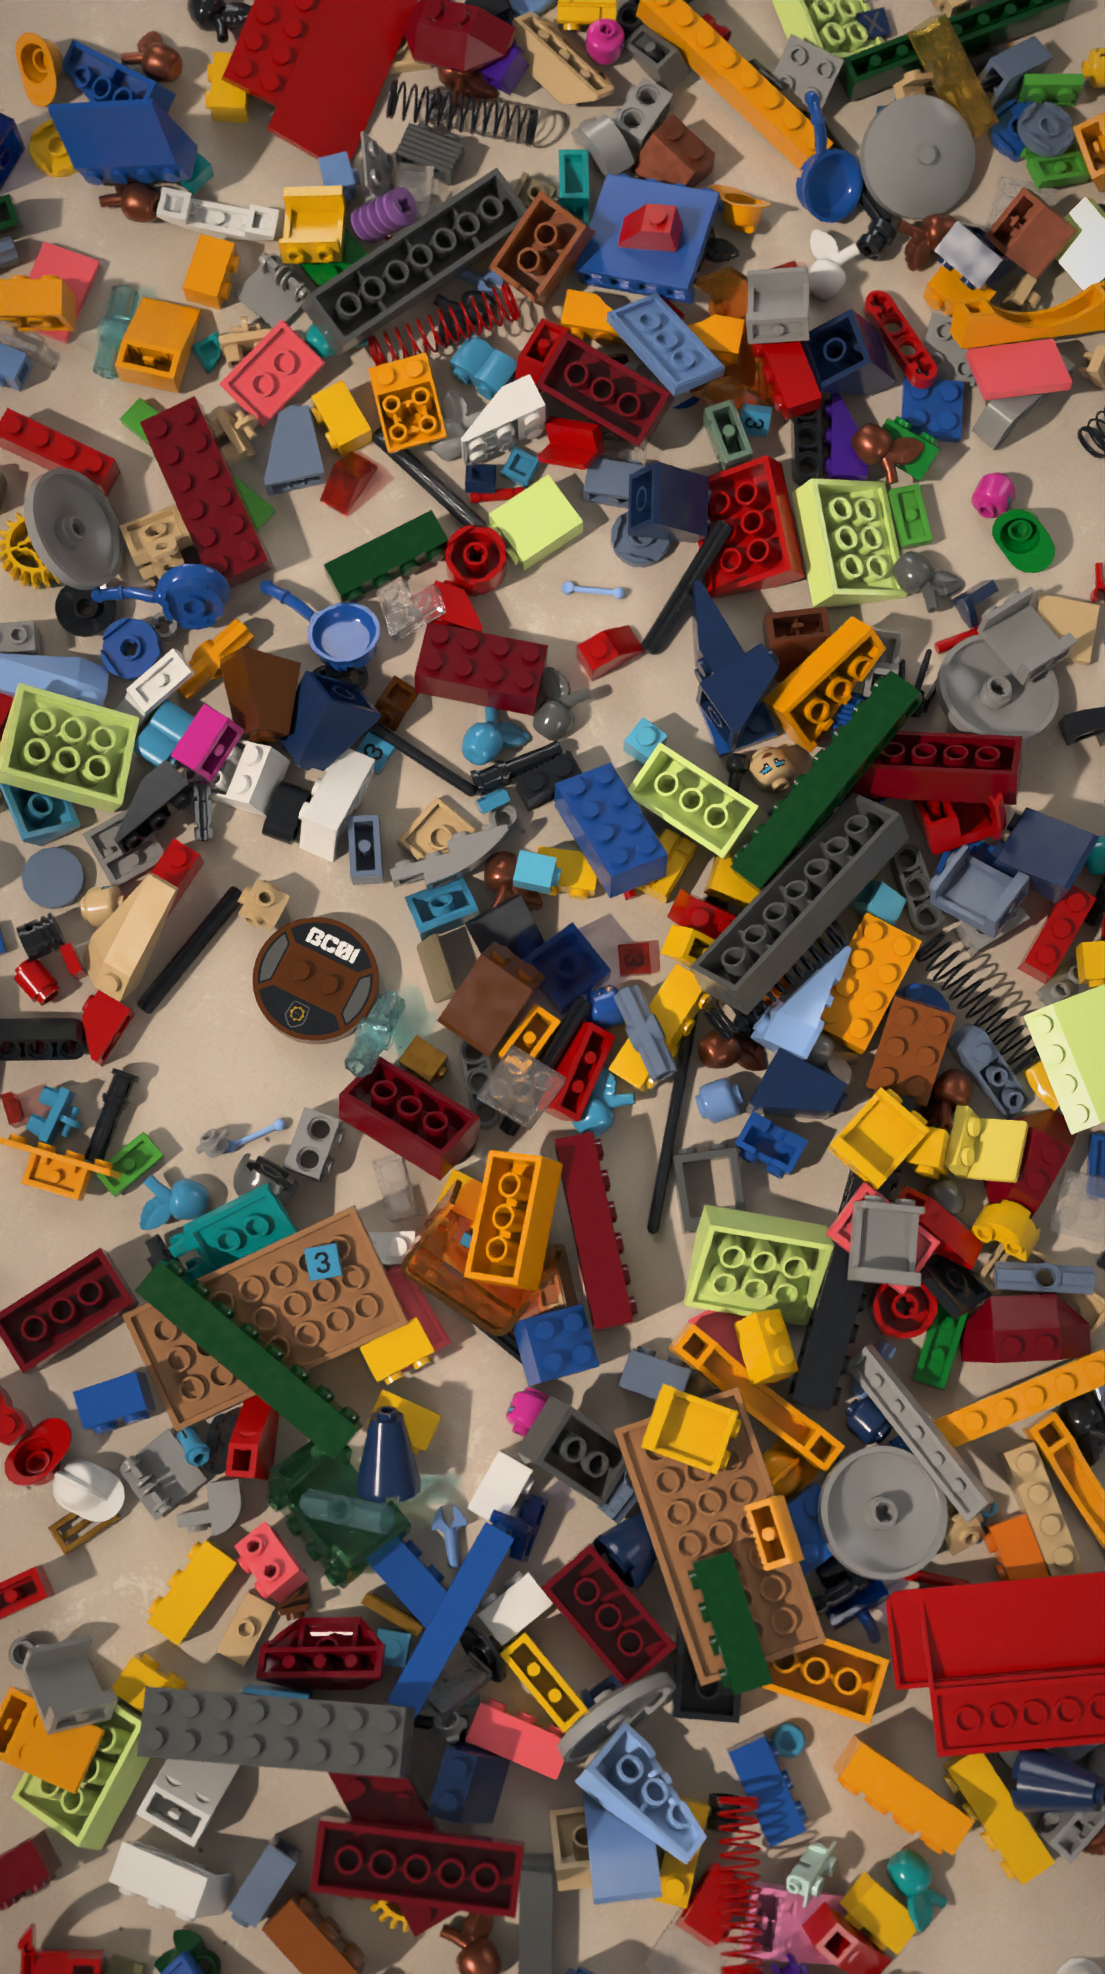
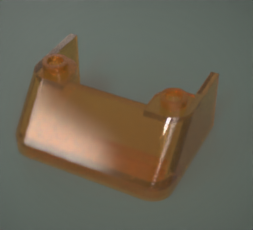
(742, 381)
(439, 1266)

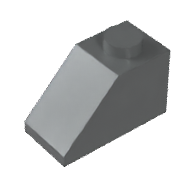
(657, 58)

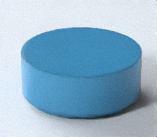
(788, 1739)

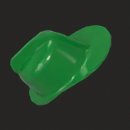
(1023, 540)

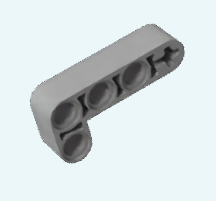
(1003, 414)

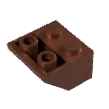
(1030, 233)
(795, 636)

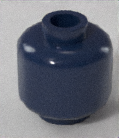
(867, 1421)

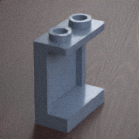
(977, 892)

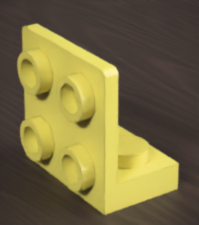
(985, 1147)

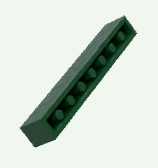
(975, 28)
(827, 781)
(249, 1357)

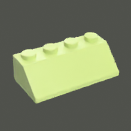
(695, 802)

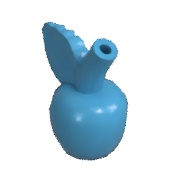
(485, 739)
(598, 1110)
(184, 1201)

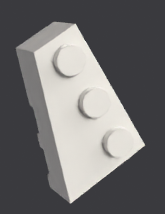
(333, 801)
(170, 1881)

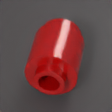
(36, 981)

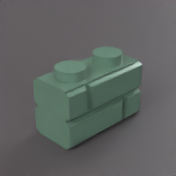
(727, 435)

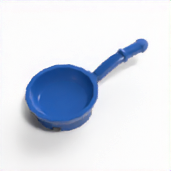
(829, 178)
(187, 592)
(338, 634)

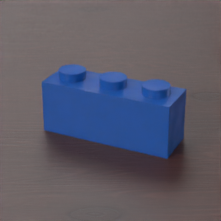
(412, 1580)
(761, 1778)

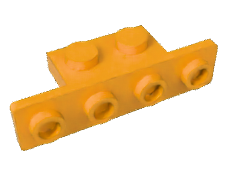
(55, 1172)

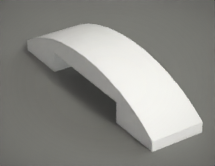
(217, 219)

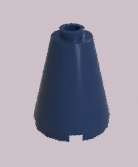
(388, 1459)
(628, 1550)
(1054, 1785)

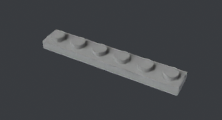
(920, 1433)

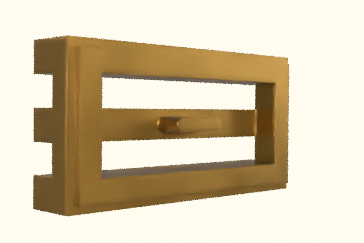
(60, 1538)
(392, 1613)

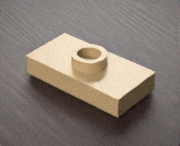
(246, 1628)

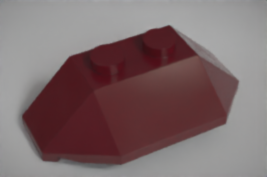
(456, 35)
(1043, 1155)
(1024, 1330)
(323, 1655)

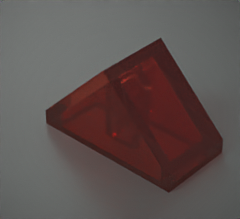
(347, 482)

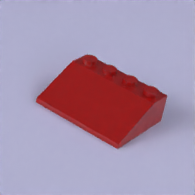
(763, 538)

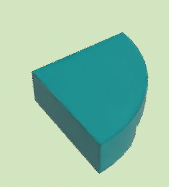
(208, 352)

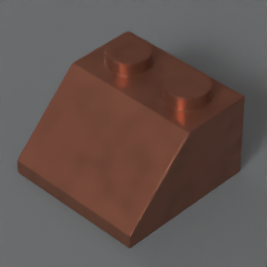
(674, 156)

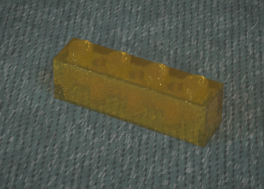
(952, 71)

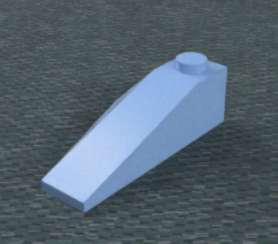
(58, 674)
(795, 1018)
(636, 1790)

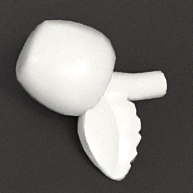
(826, 274)

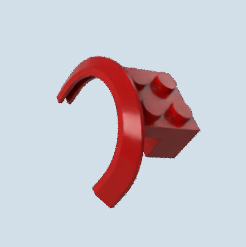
(952, 824)
(56, 1960)

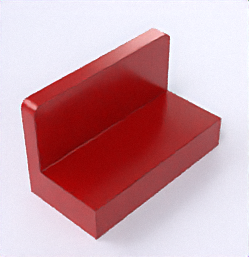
(572, 443)

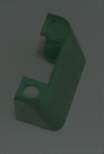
(339, 1548)

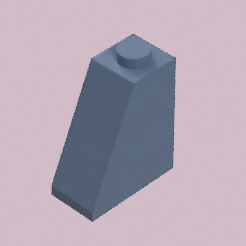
(1005, 70)
(294, 453)
(264, 1882)

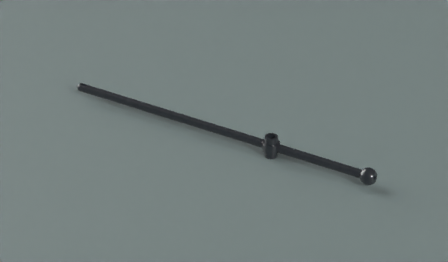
(736, 765)

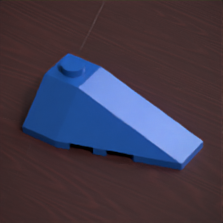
(108, 80)

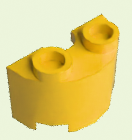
(1010, 1226)

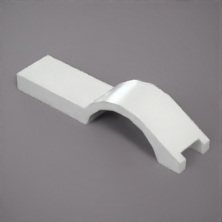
(155, 686)

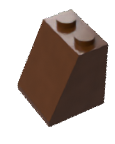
(260, 693)
(492, 998)

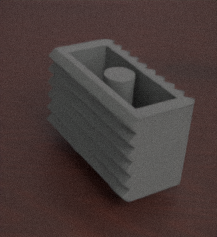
(426, 147)

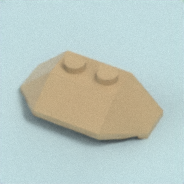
(559, 62)

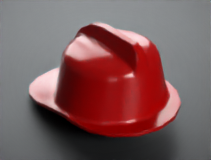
(39, 1453)

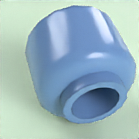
(719, 1100)

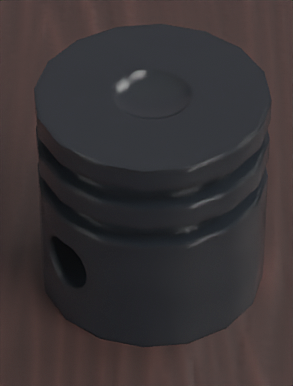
(40, 936)

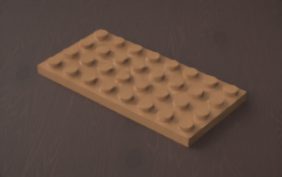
(275, 1295)
(704, 1514)

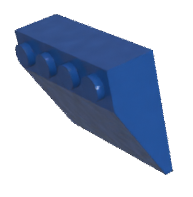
(124, 141)

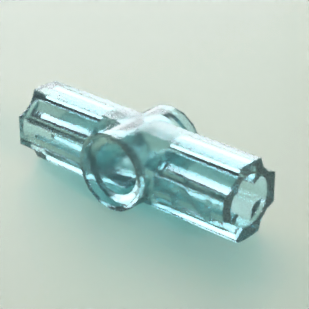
(112, 329)
(375, 1034)
(361, 1513)

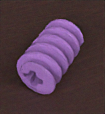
(384, 215)

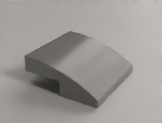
(111, 859)

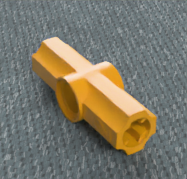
(208, 655)

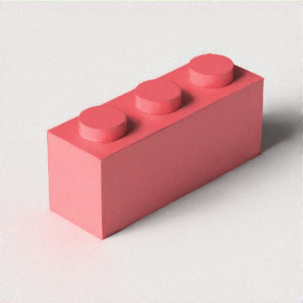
(516, 1737)

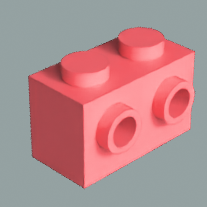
(271, 1563)

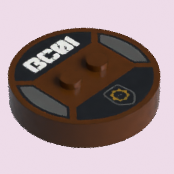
(315, 980)

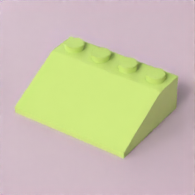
(826, 24)
(847, 541)
(67, 748)
(1073, 1054)
(757, 1264)
(106, 1787)

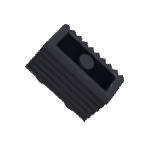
(539, 784)

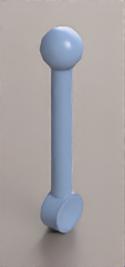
(568, 588)
(278, 1125)

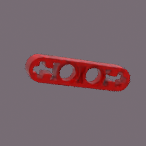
(904, 337)

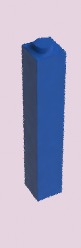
(451, 1617)

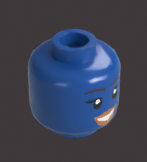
(603, 1009)

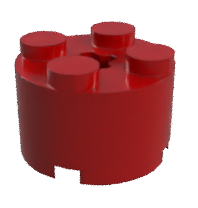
(476, 543)
(893, 1322)

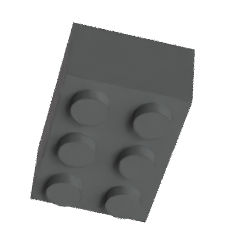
(574, 1451)

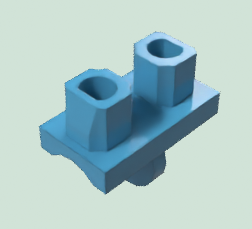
(60, 1103)

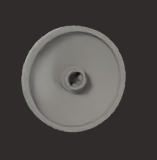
(917, 157)
(73, 529)
(988, 699)
(882, 1513)
(611, 1710)

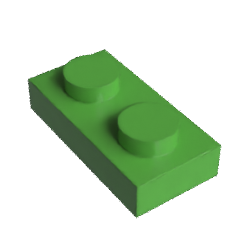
(910, 516)
(132, 1162)

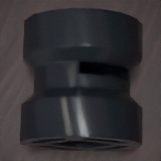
(879, 235)
(714, 1820)

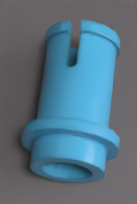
(195, 1451)

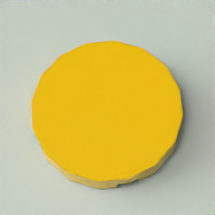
(49, 151)

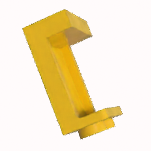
(313, 224)
(879, 1137)
(691, 1430)

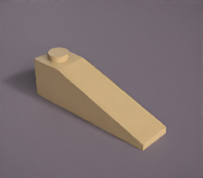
(128, 937)

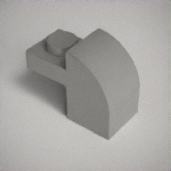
(605, 145)
(887, 661)
(225, 1508)

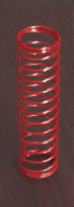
(510, 301)
(750, 1802)

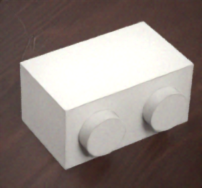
(501, 1487)
(513, 1608)

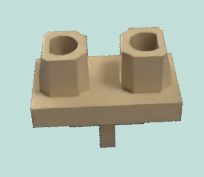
(241, 341)
(226, 424)

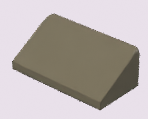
(436, 968)

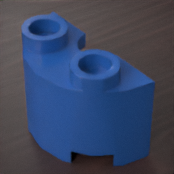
(769, 1145)

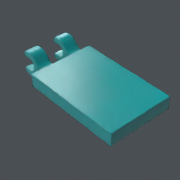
(233, 1231)

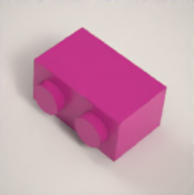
(207, 742)

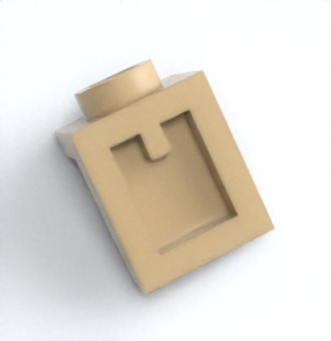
(912, 84)

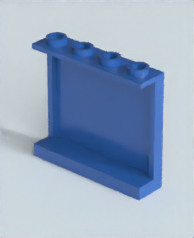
(643, 270)

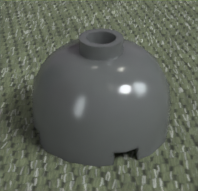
(253, 1174)

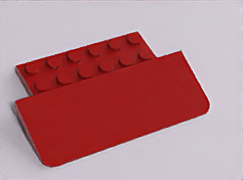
(318, 66)
(1005, 1661)

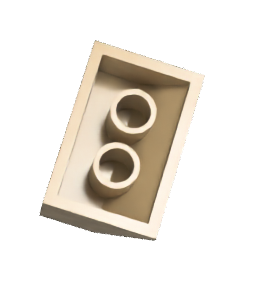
(570, 1848)

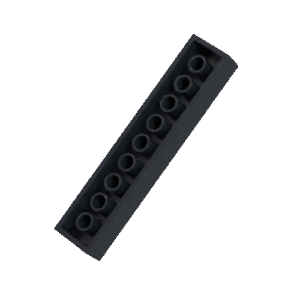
(833, 1316)

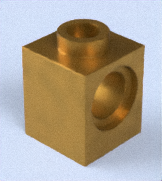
(424, 1061)

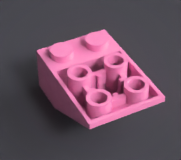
(783, 1922)

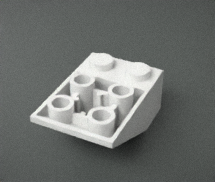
(509, 417)
(247, 777)
(186, 1797)

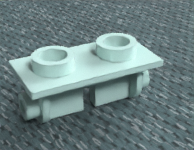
(810, 1873)

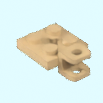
(157, 539)

